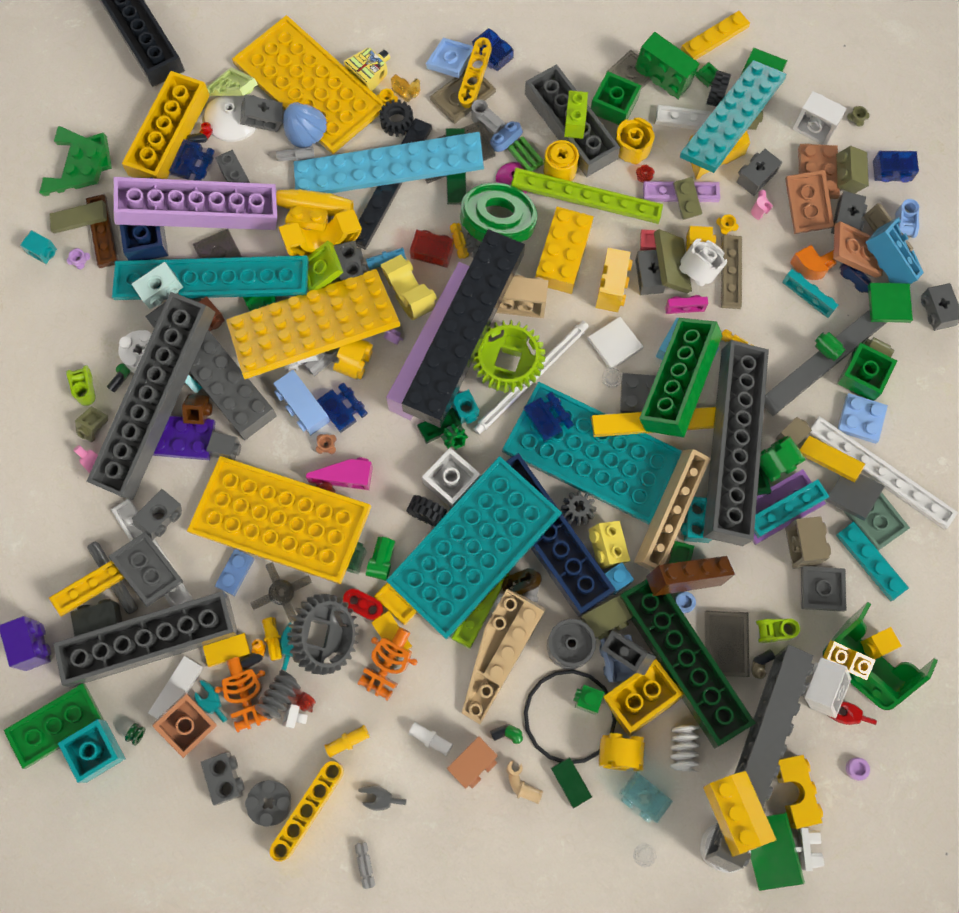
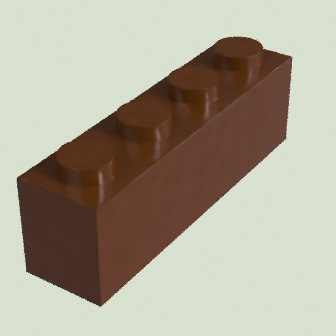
(690, 575)

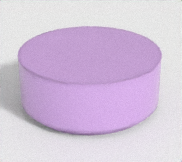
(857, 769)

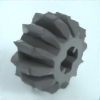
(571, 504)

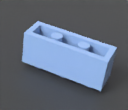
(300, 403)

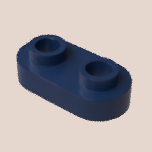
(857, 277)

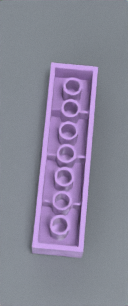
(194, 203)
(423, 343)

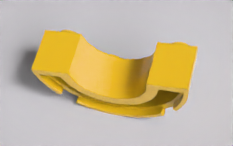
(339, 230)

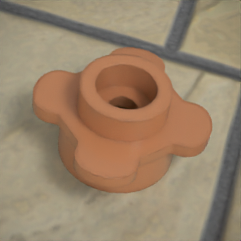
(322, 439)

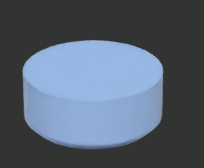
(685, 601)

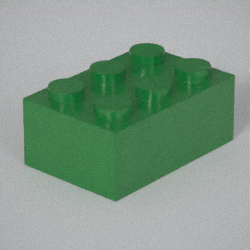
(666, 65)

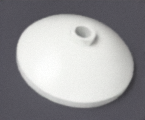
(226, 122)

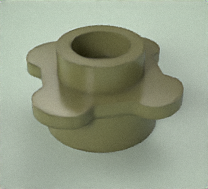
(861, 112)

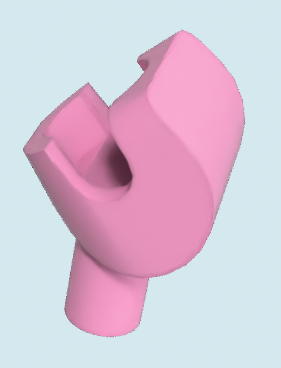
(761, 205)
(87, 457)

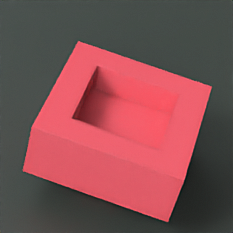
(647, 240)

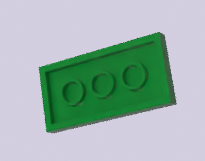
(42, 730)

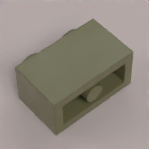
(852, 169)
(607, 618)

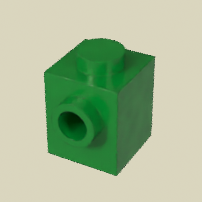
(588, 699)

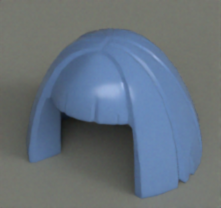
(303, 124)

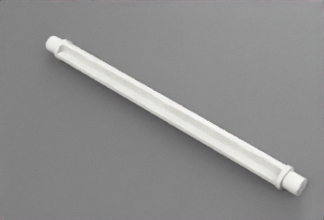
(510, 397)

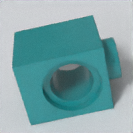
(38, 247)
(465, 399)

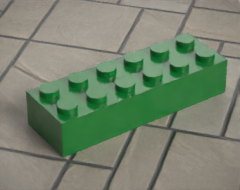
(681, 377)

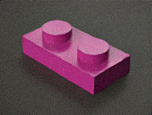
(686, 305)

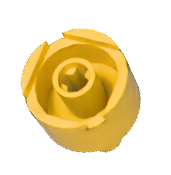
(635, 140)
(353, 358)
(621, 752)

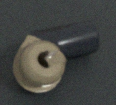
(759, 663)

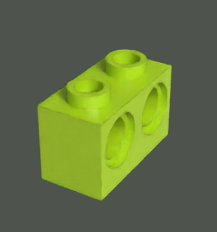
(576, 114)

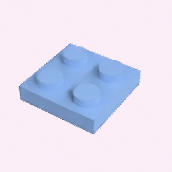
(450, 57)
(862, 418)

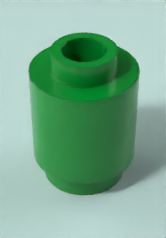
(829, 346)

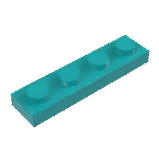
(789, 508)
(872, 561)

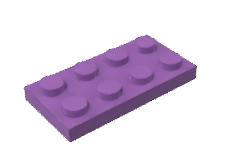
(779, 492)

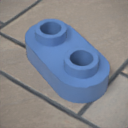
(506, 136)

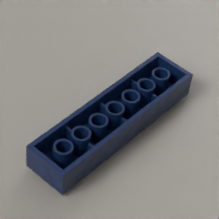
(566, 556)

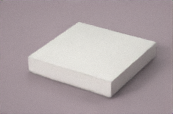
(615, 343)

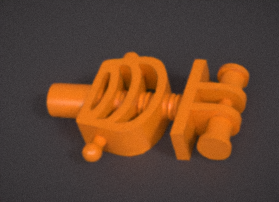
(397, 644)
(237, 674)

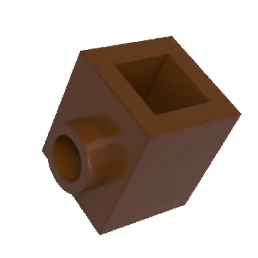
(196, 409)

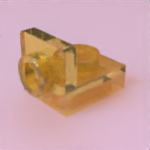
(403, 89)

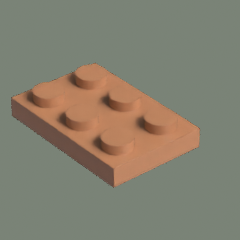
(818, 158)
(809, 202)
(852, 249)

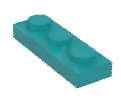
(810, 293)

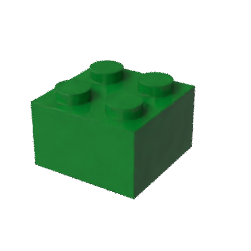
(615, 98)
(867, 372)

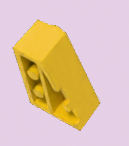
(614, 280)

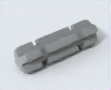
(364, 865)

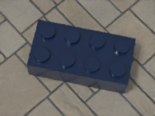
(143, 242)

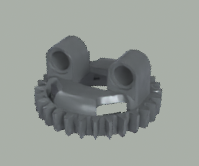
(338, 638)

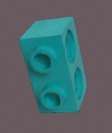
(694, 519)

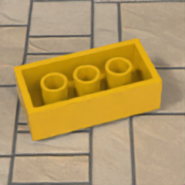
(564, 249)

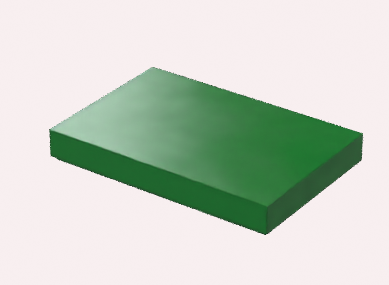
(777, 862)

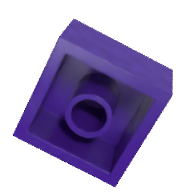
(25, 643)

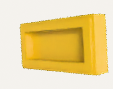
(395, 603)
(387, 627)
(226, 649)

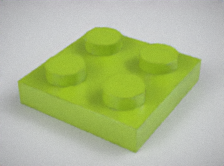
(323, 267)

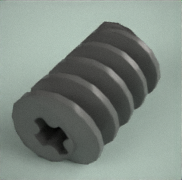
(277, 695)

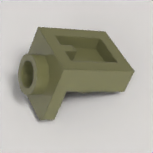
(89, 423)

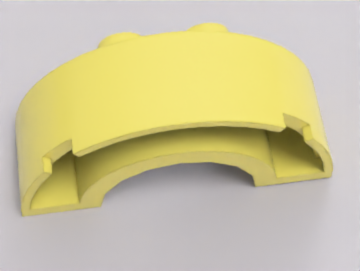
(413, 298)

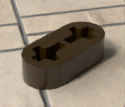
(521, 579)

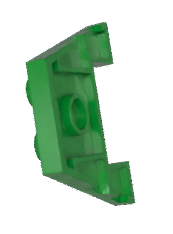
(82, 164)

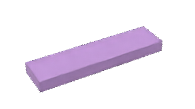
(664, 191)

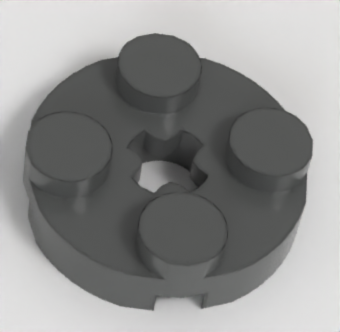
(281, 803)

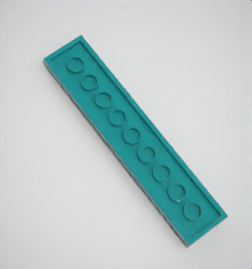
(220, 276)

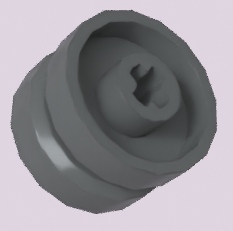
(573, 631)

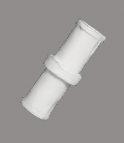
(430, 739)

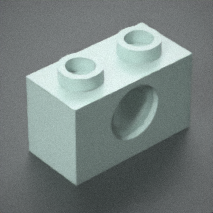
(148, 283)

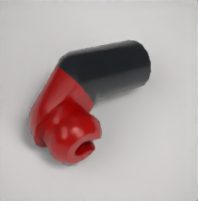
(204, 134)

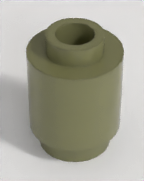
(880, 346)

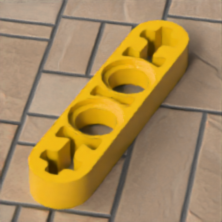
(477, 73)

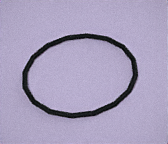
(576, 761)

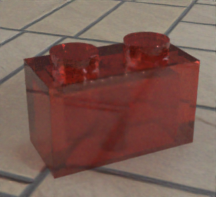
(432, 248)

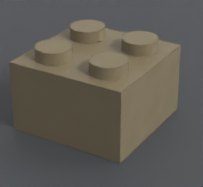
(807, 542)

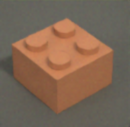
(184, 725)
(472, 763)

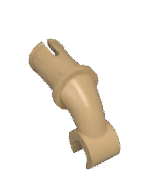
(520, 788)

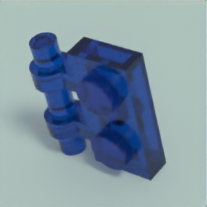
(186, 160)
(336, 410)
(544, 421)

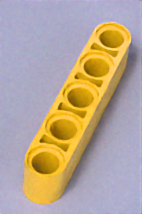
(297, 816)

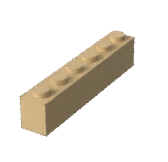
(672, 509)

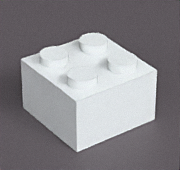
(819, 118)
(450, 477)
(827, 687)

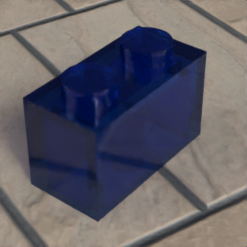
(895, 166)

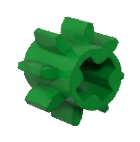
(454, 437)

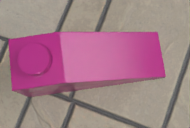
(348, 474)

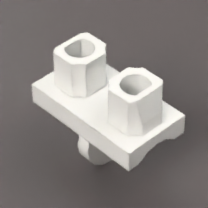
(808, 859)

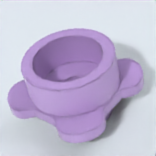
(74, 255)
(393, 336)

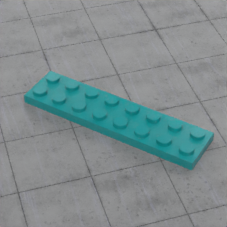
(733, 116)

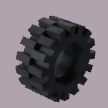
(718, 88)
(392, 109)
(426, 510)

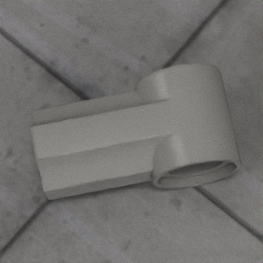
(488, 118)
(324, 360)

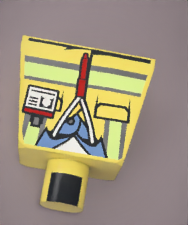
(368, 67)

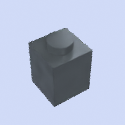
(224, 446)

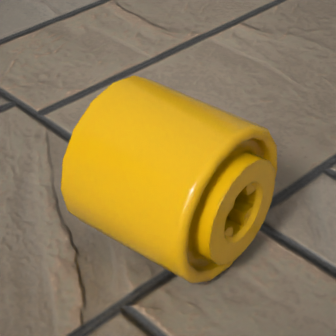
(561, 160)

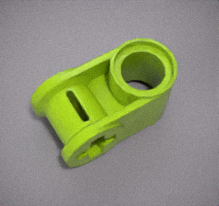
(80, 382)
(773, 630)

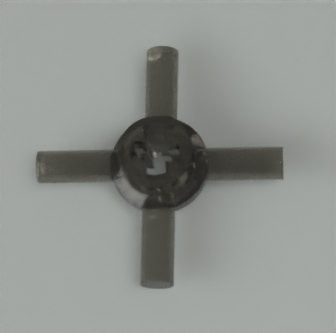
(288, 588)

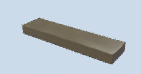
(732, 272)

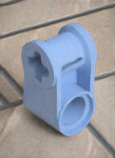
(909, 221)

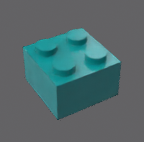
(91, 751)

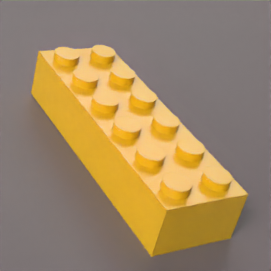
(166, 126)

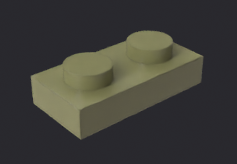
(687, 198)

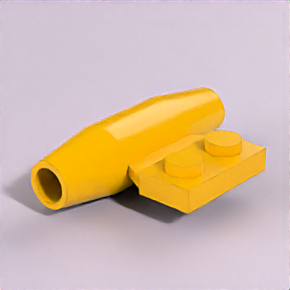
(311, 207)

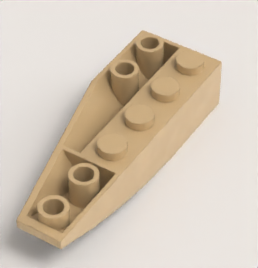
(499, 651)

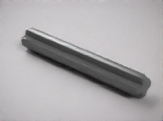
(119, 588)

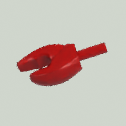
(853, 715)

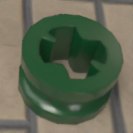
(135, 734)

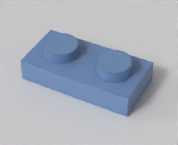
(234, 572)

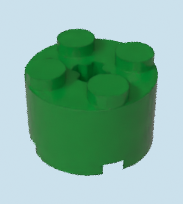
(780, 458)

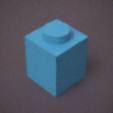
(619, 577)

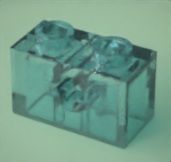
(658, 801)

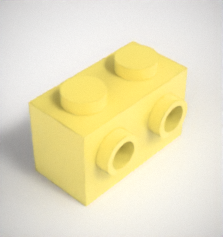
(609, 544)

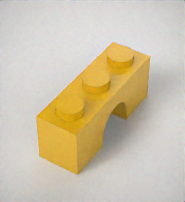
(805, 810)

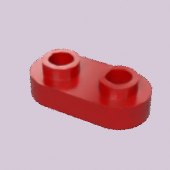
(363, 604)

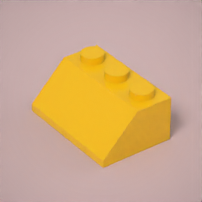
(642, 698)
(739, 813)

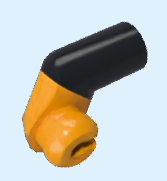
(256, 656)

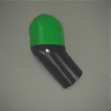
(119, 378)
(508, 731)

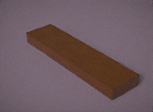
(103, 237)

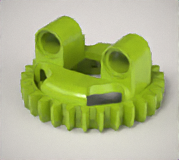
(514, 344)

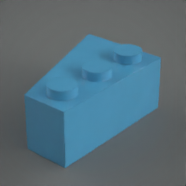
(893, 254)

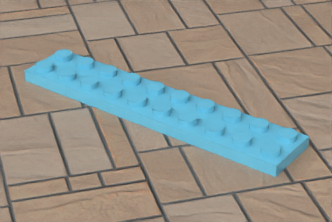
(390, 164)

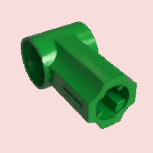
(379, 564)

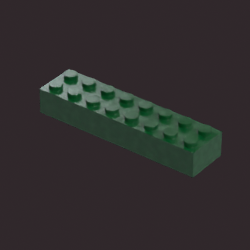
(688, 664)

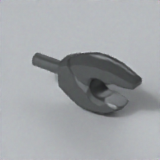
(383, 798)

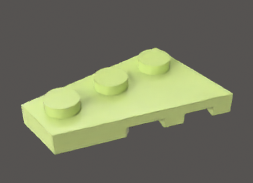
(232, 84)

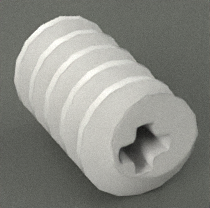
(684, 748)

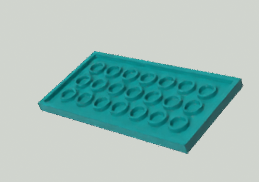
(617, 469)
(473, 547)

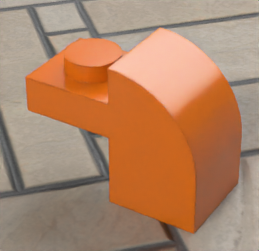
(811, 264)

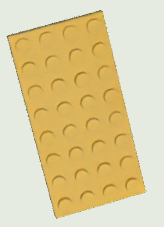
(299, 70)
(311, 323)
(280, 519)

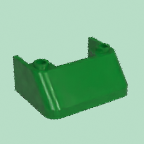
(885, 684)

